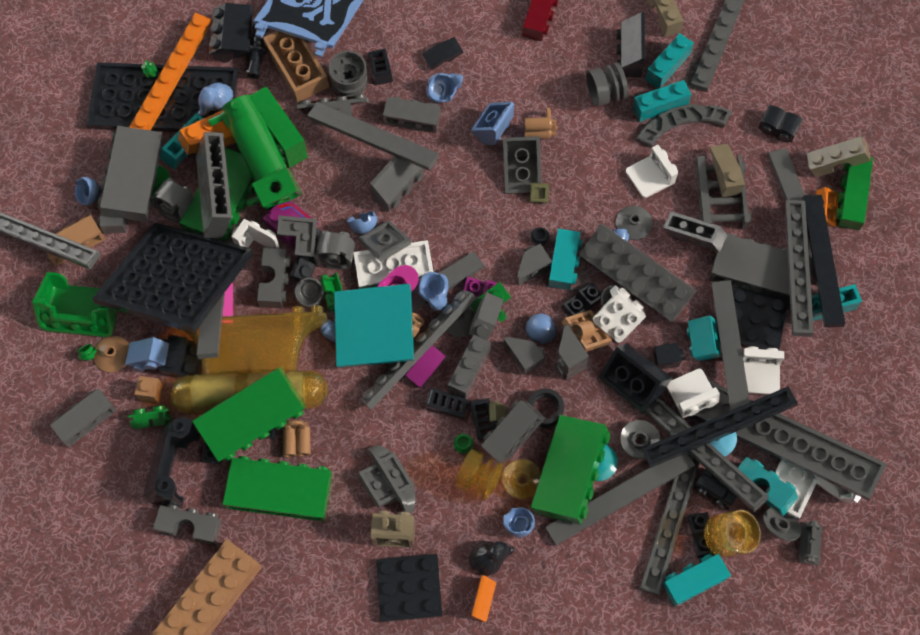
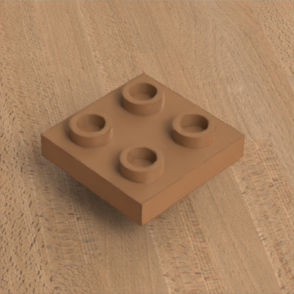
(587, 331)

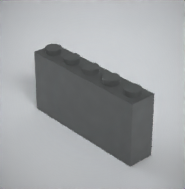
(130, 173)
(213, 185)
(753, 267)

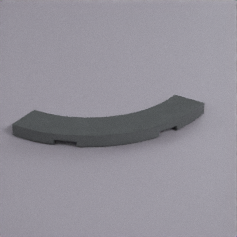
(679, 116)

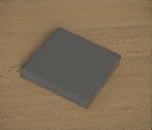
(384, 240)

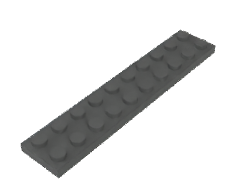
(806, 449)

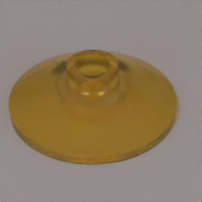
(516, 470)

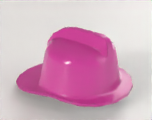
(401, 275)

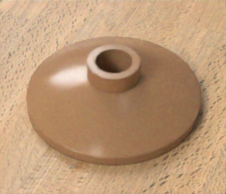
(114, 361)

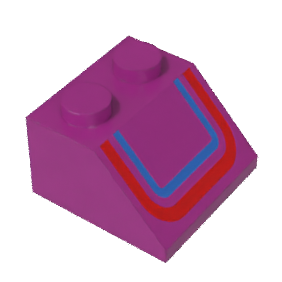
(284, 209)

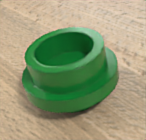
(149, 69)
(86, 352)
(463, 443)

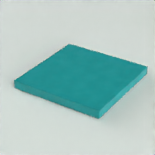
(374, 326)

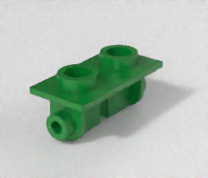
(331, 285)
(141, 417)

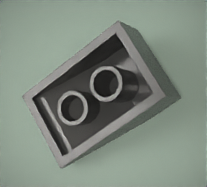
(521, 163)

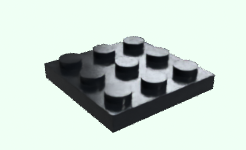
(759, 318)
(409, 588)

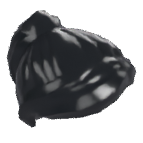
(489, 556)

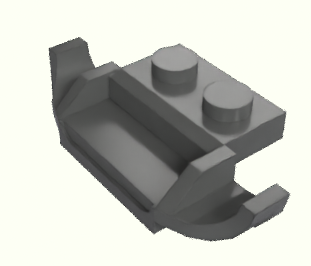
(387, 480)

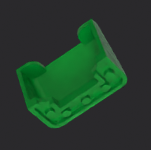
(71, 308)

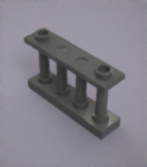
(706, 201)

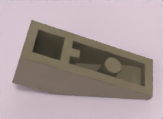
(727, 170)

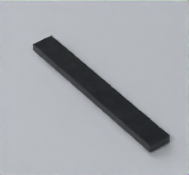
(823, 262)
(719, 427)

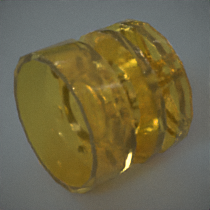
(479, 475)
(732, 533)

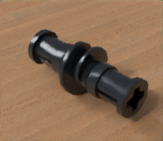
(255, 55)

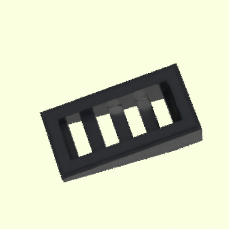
(382, 76)
(484, 402)
(444, 410)

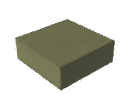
(539, 192)
(497, 411)

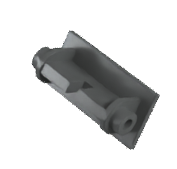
(810, 543)

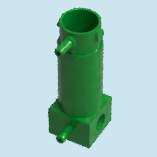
(258, 152)

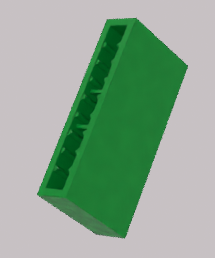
(240, 188)
(250, 414)
(571, 469)
(278, 488)

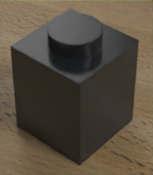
(668, 356)

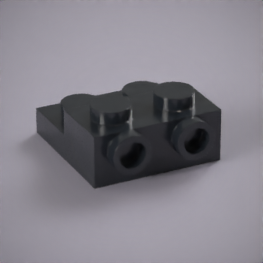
(181, 358)

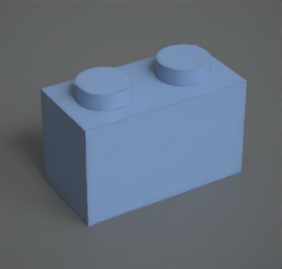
(147, 354)

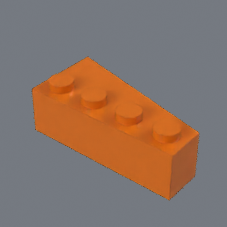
(191, 135)

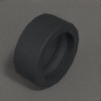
(554, 396)

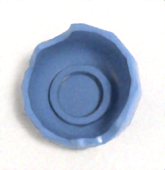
(86, 191)
(364, 223)
(541, 328)
(519, 522)

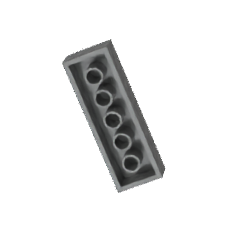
(638, 272)

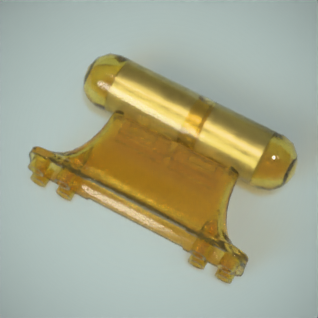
(248, 351)

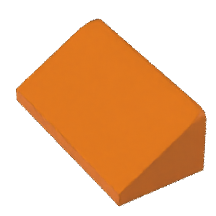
(830, 202)
(483, 599)

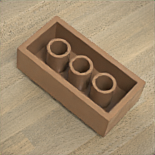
(296, 64)

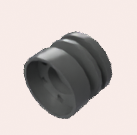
(348, 74)
(606, 84)

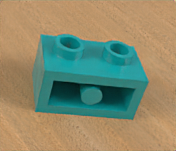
(704, 338)

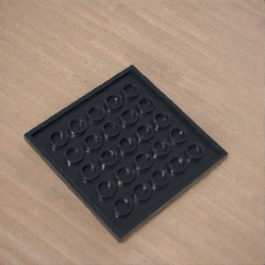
(173, 277)

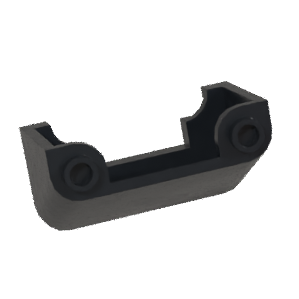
(160, 487)

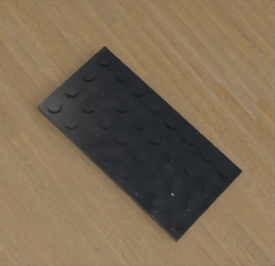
(123, 87)

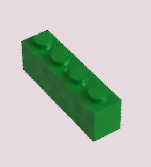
(854, 195)

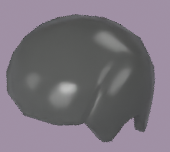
(309, 291)

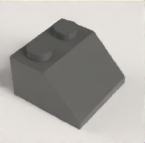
(571, 355)

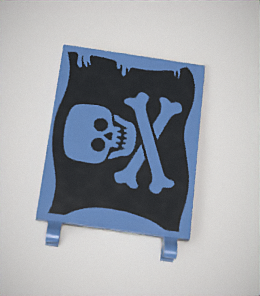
(308, 19)

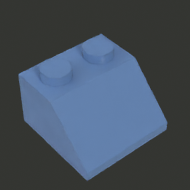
(493, 122)

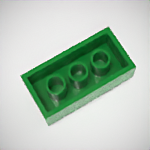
(286, 136)

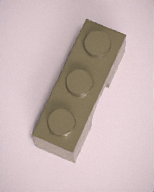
(669, 16)
(851, 151)

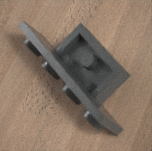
(341, 103)

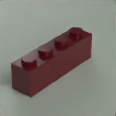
(537, 19)

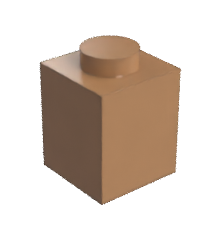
(149, 389)

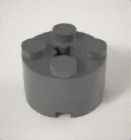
(172, 200)
(334, 250)

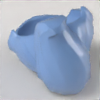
(443, 86)
(214, 97)
(434, 289)

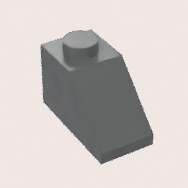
(534, 262)
(485, 316)
(524, 353)

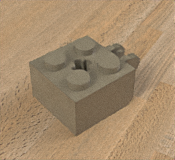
(393, 529)

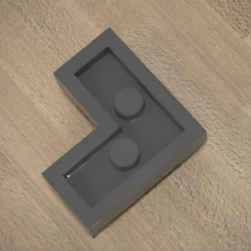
(303, 229)

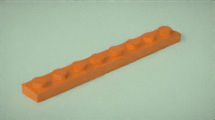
(171, 73)

